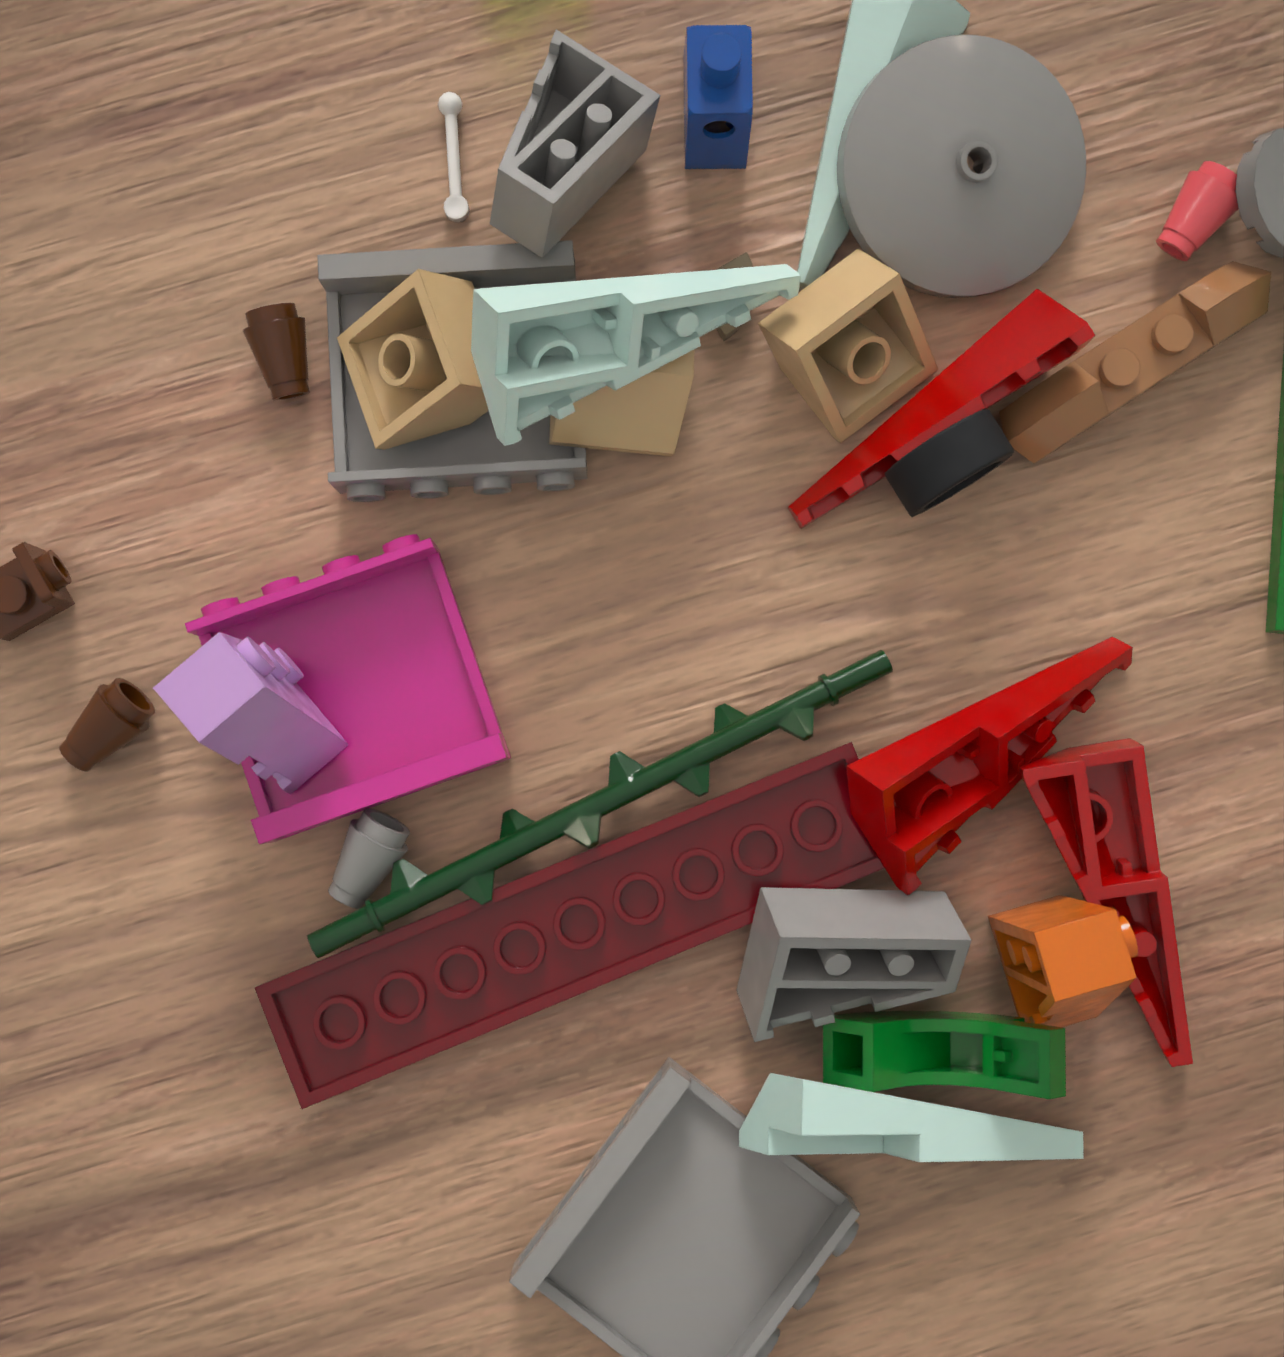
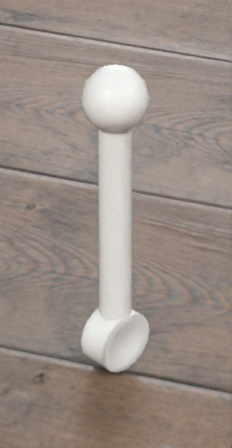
(456, 205)

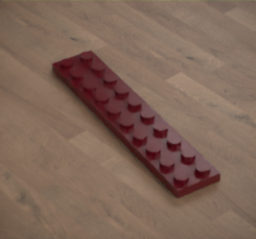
(564, 928)

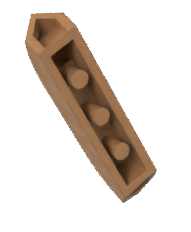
(1136, 359)

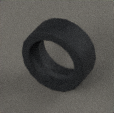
(949, 462)

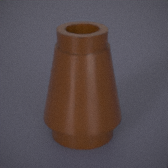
(279, 348)
(107, 723)

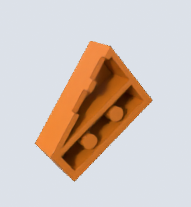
(1064, 958)

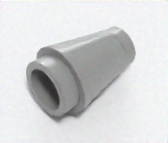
(367, 856)

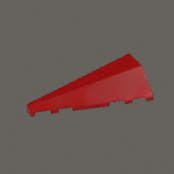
(1007, 357)
(933, 780)
(1105, 830)

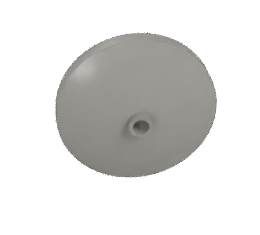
(909, 175)

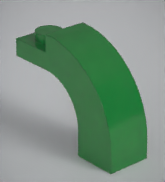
(944, 1048)

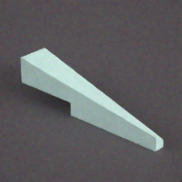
(872, 39)
(564, 340)
(826, 1118)

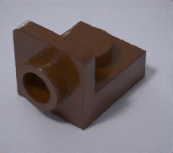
(31, 590)

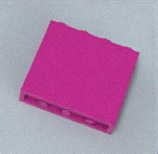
(384, 667)

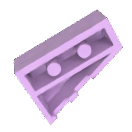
(248, 703)

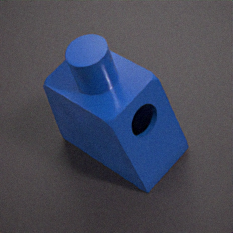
(717, 89)

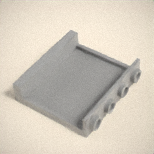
(461, 455)
(683, 1234)

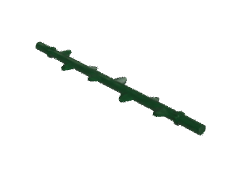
(582, 819)

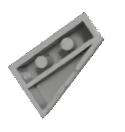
(569, 144)
(846, 950)

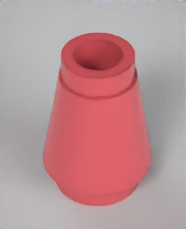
(1199, 210)

